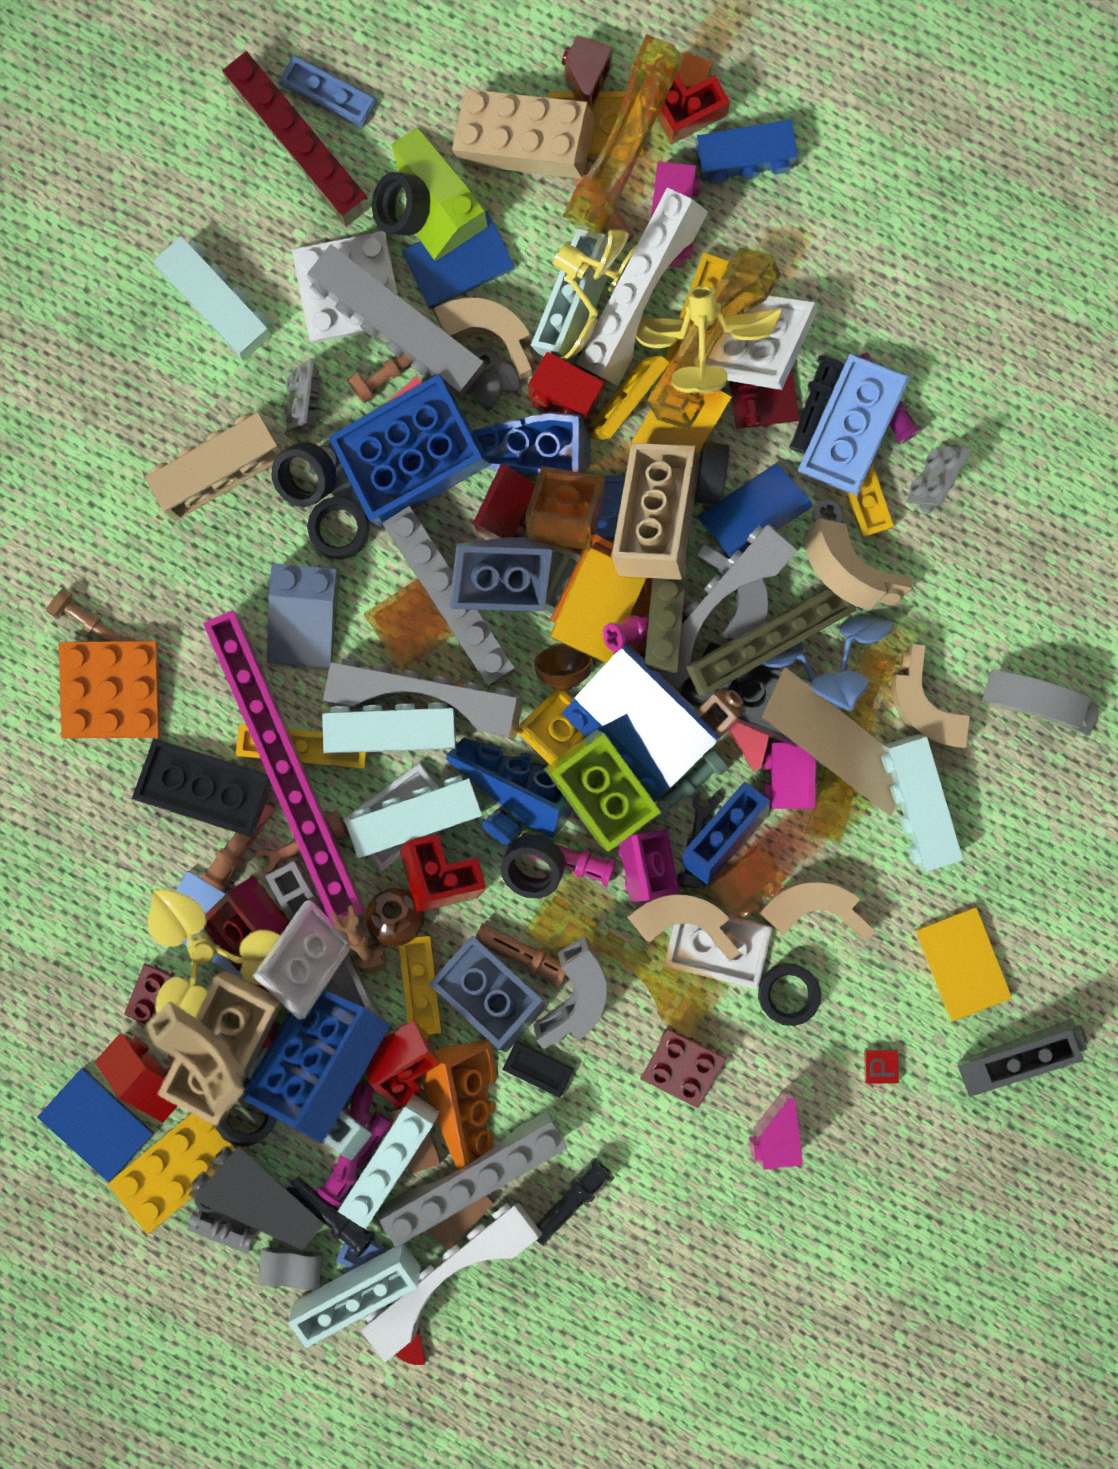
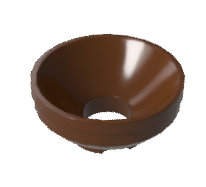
(562, 667)
(398, 930)

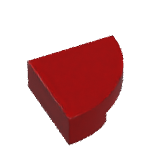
(413, 1352)

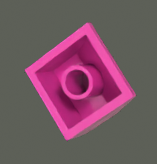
(790, 777)
(648, 866)
(777, 1135)

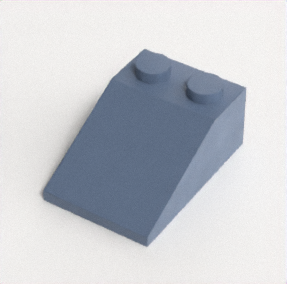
(501, 575)
(302, 615)
(488, 994)

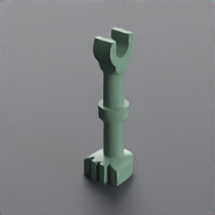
(687, 786)

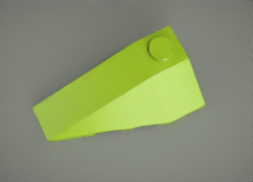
(453, 209)

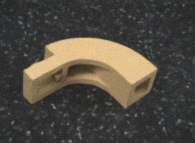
(486, 317)
(845, 573)
(917, 712)
(805, 897)
(674, 909)
(200, 1052)

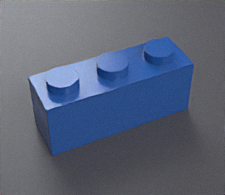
(746, 151)
(726, 833)

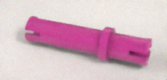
(359, 1111)

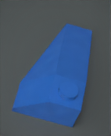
(538, 441)
(514, 783)

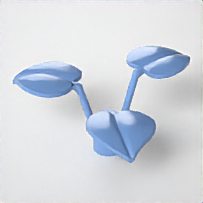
(846, 686)

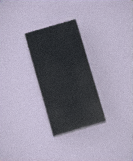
(538, 1068)

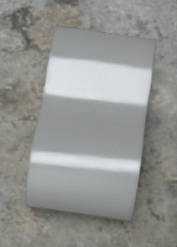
(290, 1268)

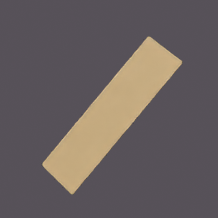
(830, 738)

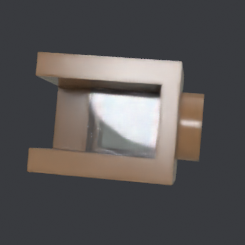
(722, 710)

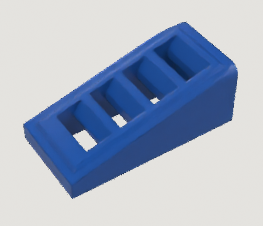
(502, 826)

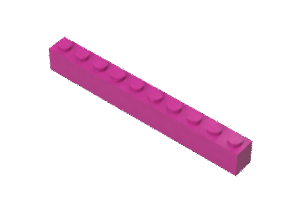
(283, 764)

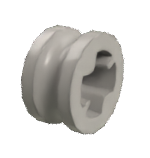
(837, 511)

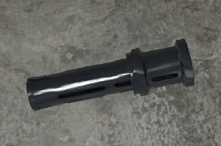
(820, 386)
(581, 1191)
(341, 1226)

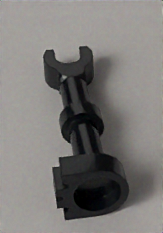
(701, 815)

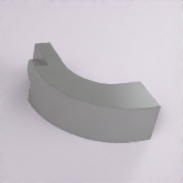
(751, 597)
(1041, 700)
(587, 1000)

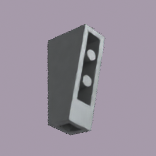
(1024, 1057)
(252, 1196)

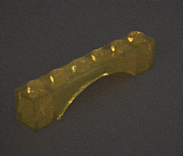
(645, 94)
(743, 286)
(833, 794)
(675, 1004)

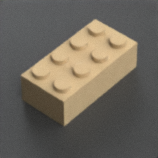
(524, 133)
(213, 467)
(656, 511)
(241, 1020)

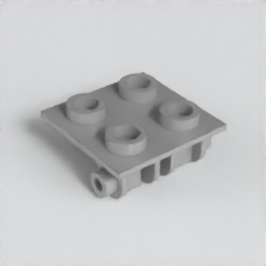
(300, 383)
(937, 477)
(230, 1233)

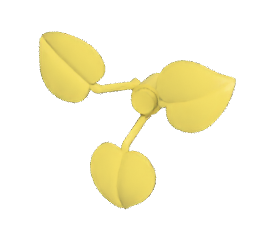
(578, 264)
(702, 311)
(179, 917)

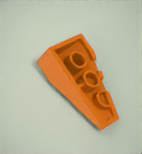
(461, 1095)

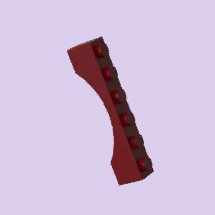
(297, 138)

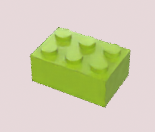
(602, 790)

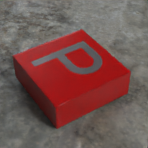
(881, 1066)

